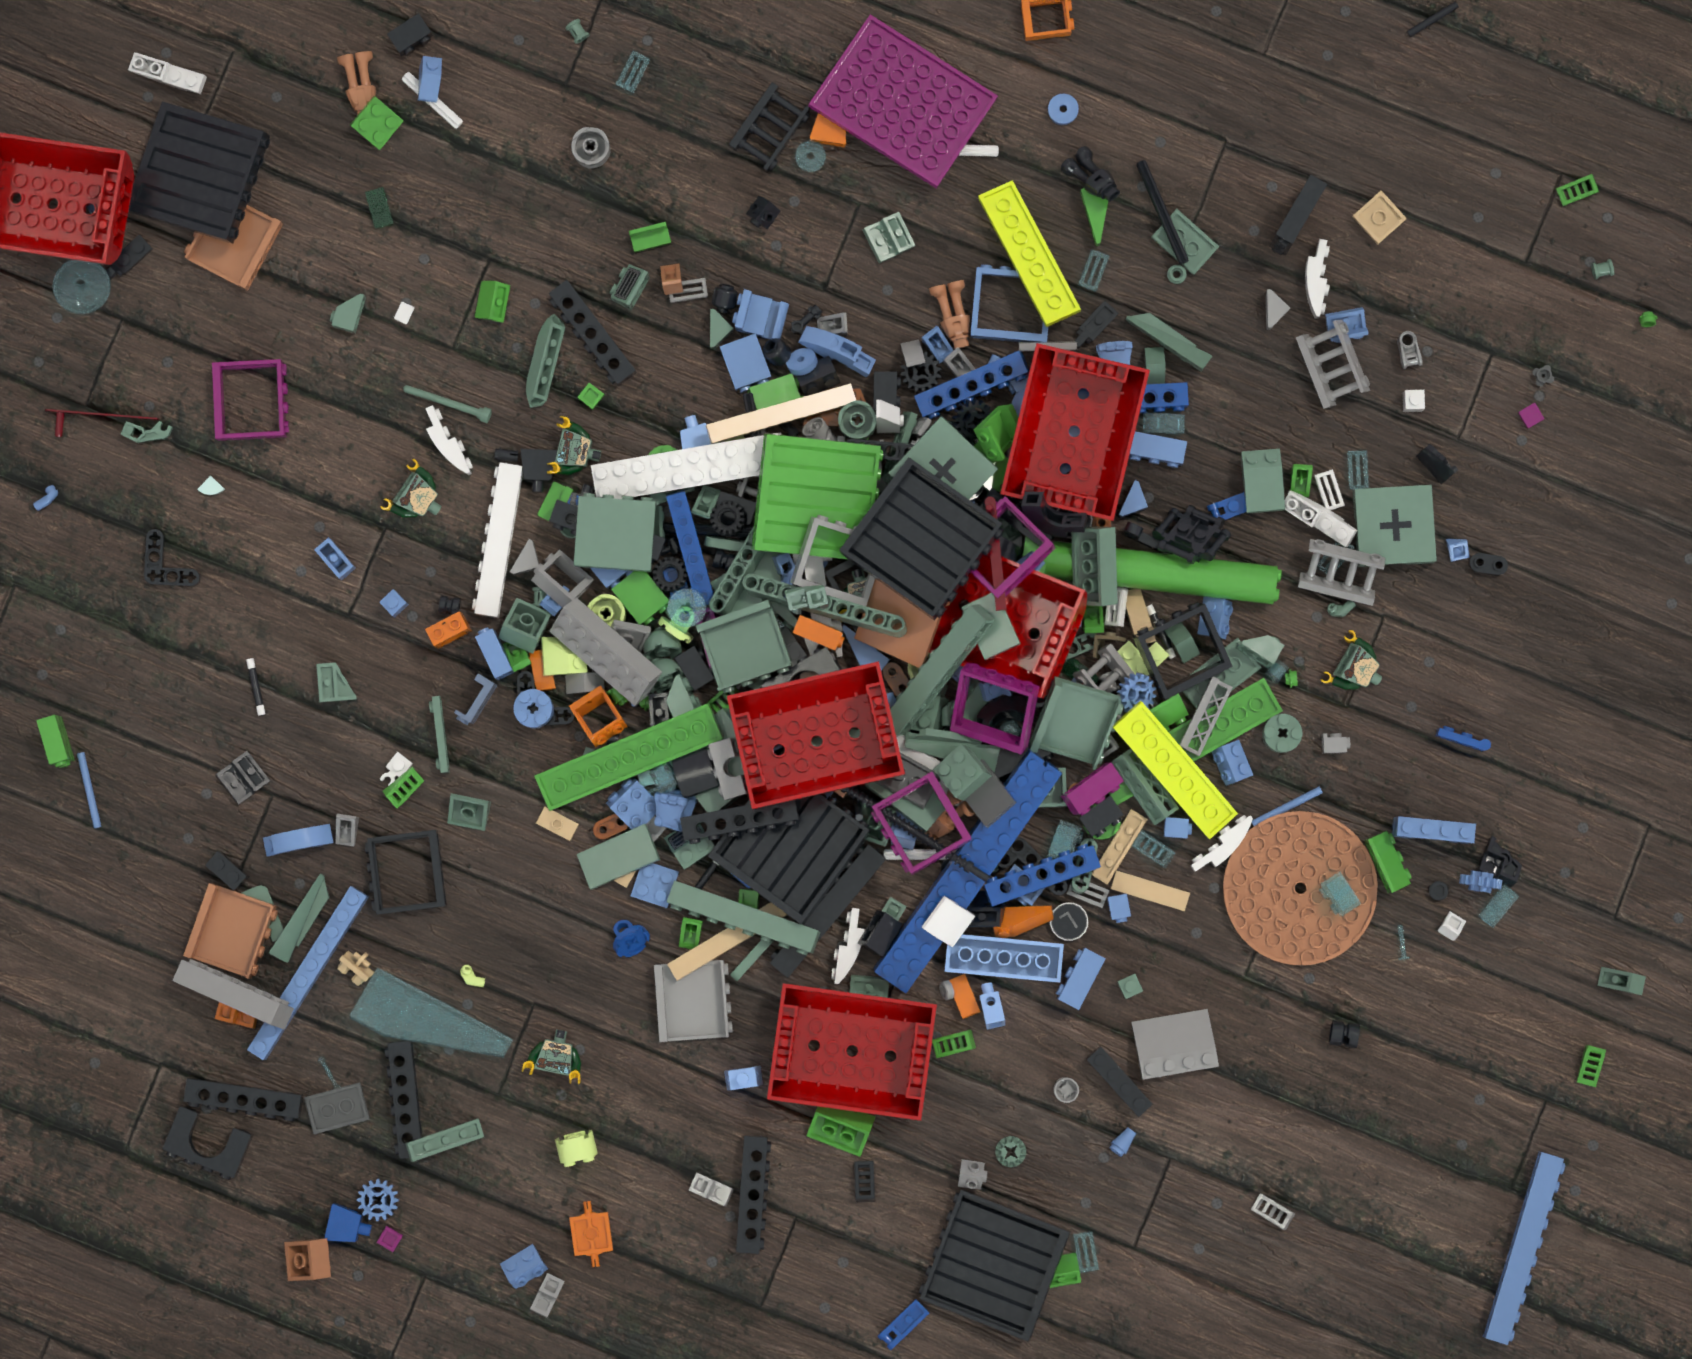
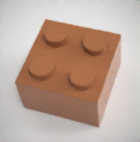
(307, 1259)

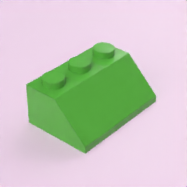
(1170, 712)
(1388, 861)
(841, 1128)

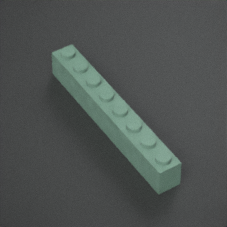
(940, 667)
(744, 917)

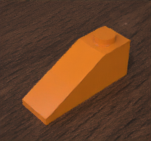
(1022, 919)

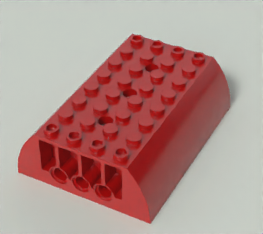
(74, 177)
(1105, 437)
(1035, 603)
(811, 708)
(846, 1082)

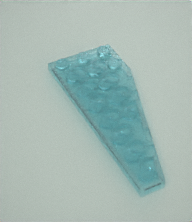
(412, 1015)

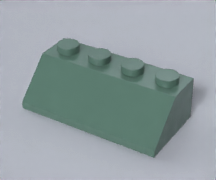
(1095, 564)

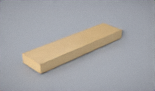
(1119, 846)
(1150, 890)

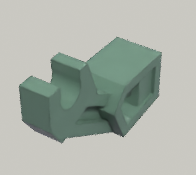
(148, 435)

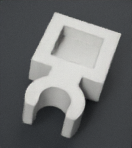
(397, 766)

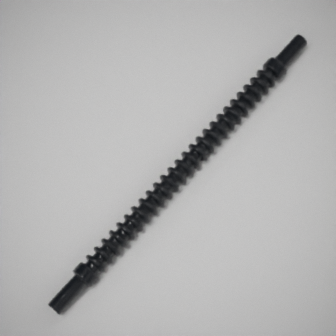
(967, 865)

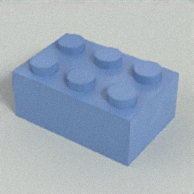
(1080, 978)

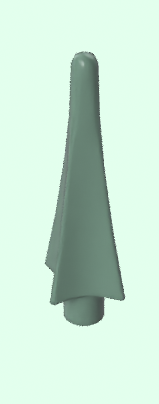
(660, 498)

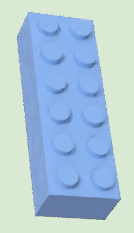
(1005, 958)

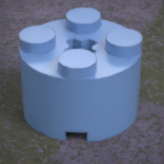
(527, 699)

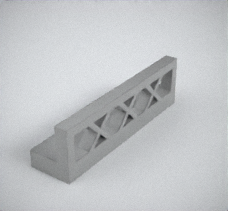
(1201, 709)

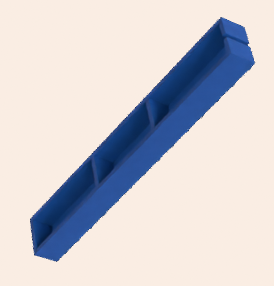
(914, 945)

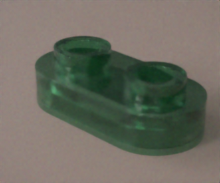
(1073, 665)

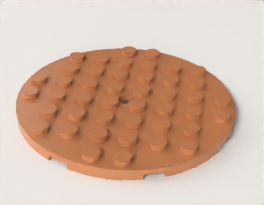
(1263, 895)

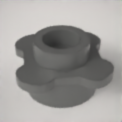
(1538, 374)

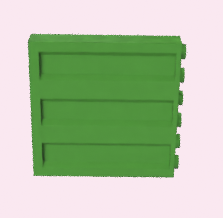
(812, 479)

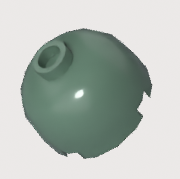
(661, 644)
(669, 671)

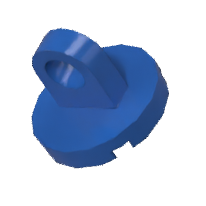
(630, 940)

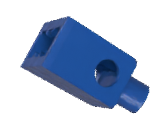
(345, 1224)

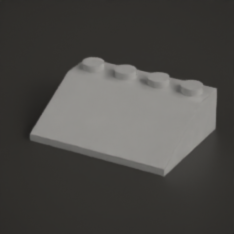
(1175, 1044)

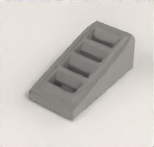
(921, 426)
(1288, 1218)

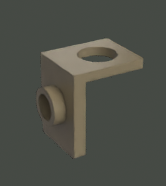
(1100, 640)

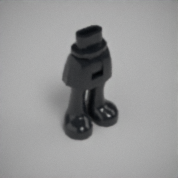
(1099, 183)

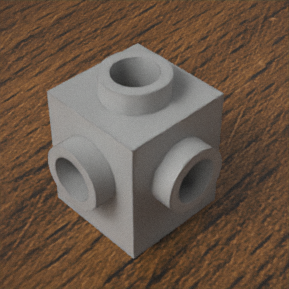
(972, 1174)

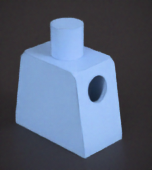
(695, 434)
(992, 1014)
(743, 1078)

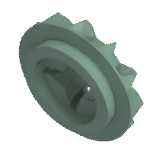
(1010, 1142)

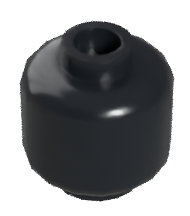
(724, 297)
(776, 352)

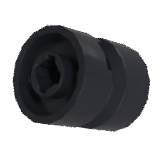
(1344, 1034)

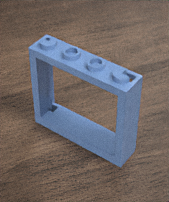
(999, 334)

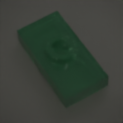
(379, 208)

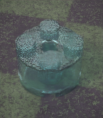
(678, 614)

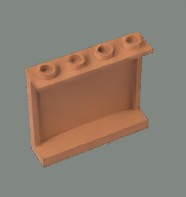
(244, 257)
(920, 628)
(231, 930)

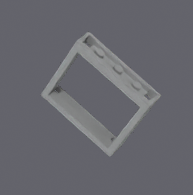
(804, 553)

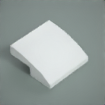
(948, 921)

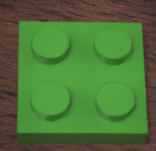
(376, 122)

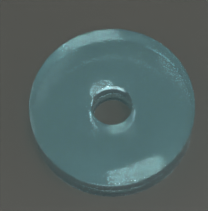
(813, 148)

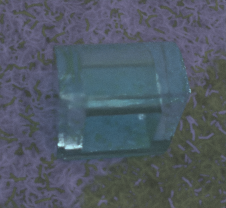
(1277, 671)

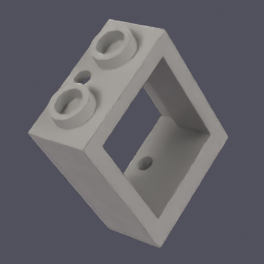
(552, 587)

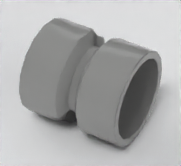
(818, 429)
(1066, 1089)

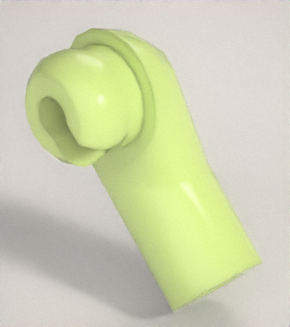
(470, 978)

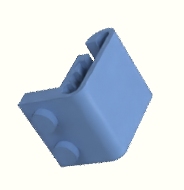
(760, 315)

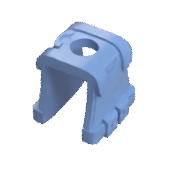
(1115, 351)
(671, 808)

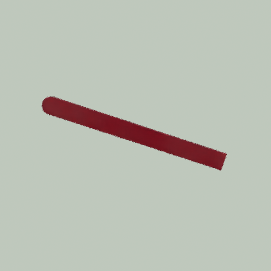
(60, 418)
(996, 561)

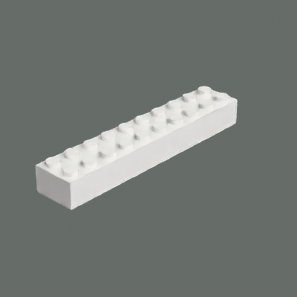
(679, 468)

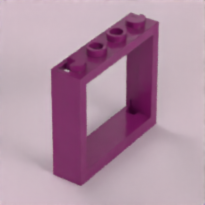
(218, 396)
(1029, 564)
(985, 733)
(888, 833)

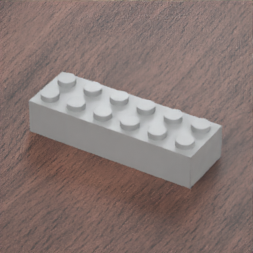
(605, 651)
(233, 993)

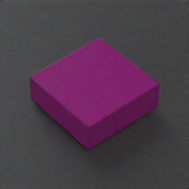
(1531, 415)
(389, 1238)

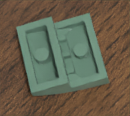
(888, 237)
(869, 985)

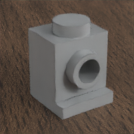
(1335, 743)

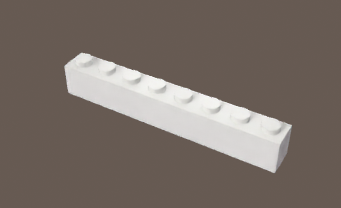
(499, 540)

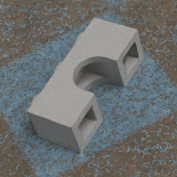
(721, 754)

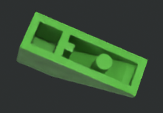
(1096, 212)

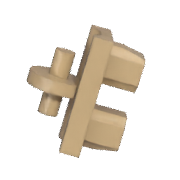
(358, 965)

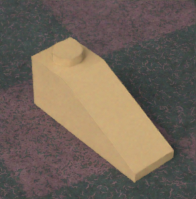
(1138, 613)

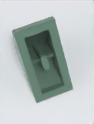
(719, 329)
(1156, 364)
(1182, 642)

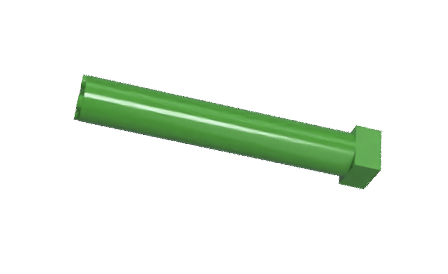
(1174, 574)

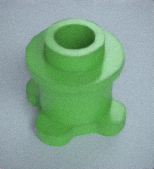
(617, 697)

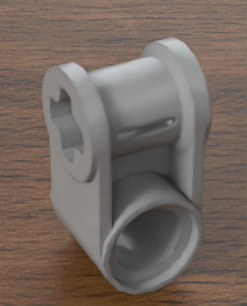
(1409, 351)

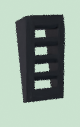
(864, 1198)

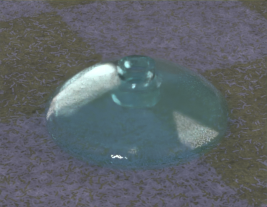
(81, 297)

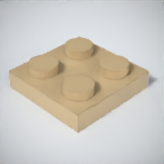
(1379, 217)

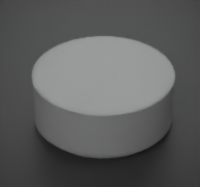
(946, 990)

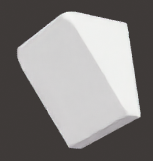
(1451, 926)

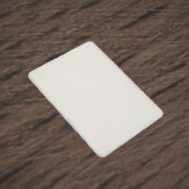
(404, 313)

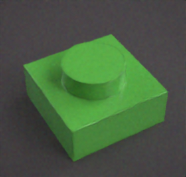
(590, 396)
(749, 898)

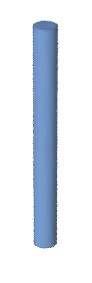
(89, 790)
(1289, 805)

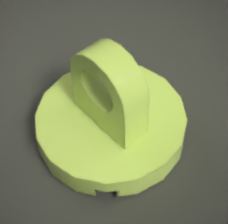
(676, 630)

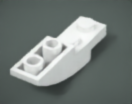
(167, 73)
(1315, 286)
(450, 448)
(1319, 517)
(1230, 840)
(847, 954)

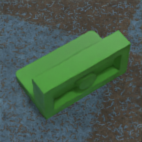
(650, 237)
(492, 301)
(556, 492)
(1067, 1271)

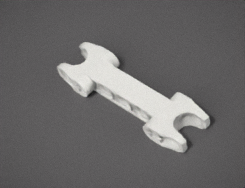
(815, 572)

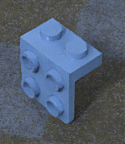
(632, 803)

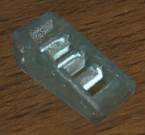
(1170, 853)

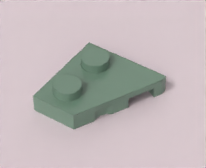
(332, 684)

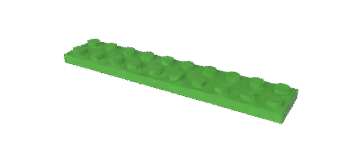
(1239, 715)
(629, 756)

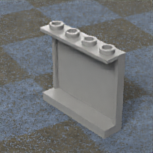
(693, 1005)

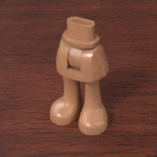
(358, 95)
(956, 326)
(944, 824)

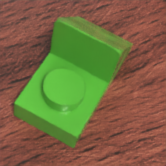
(1093, 620)
(517, 657)

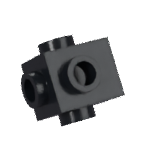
(762, 212)

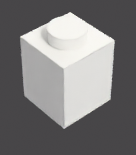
(1413, 400)

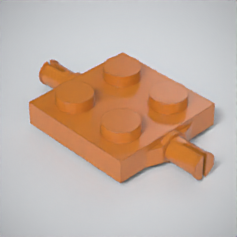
(591, 1233)

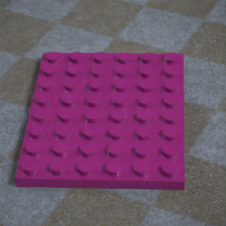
(903, 101)

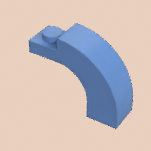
(298, 839)

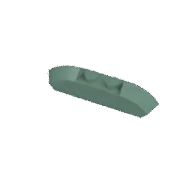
(544, 361)

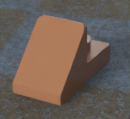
(671, 279)

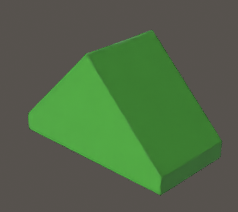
(1301, 479)
(690, 933)

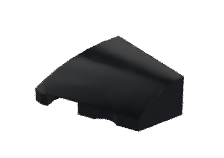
(1436, 463)
(1500, 863)

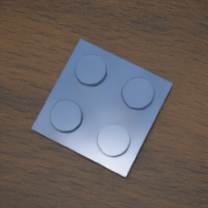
(654, 884)

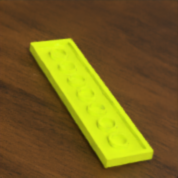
(1029, 253)
(1174, 769)

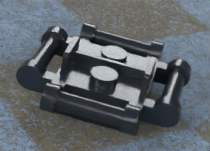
(1192, 535)

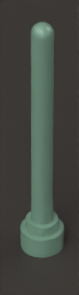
(482, 413)

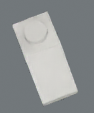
(888, 417)

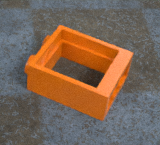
(1027, 22)
(453, 629)
(818, 632)
(590, 702)

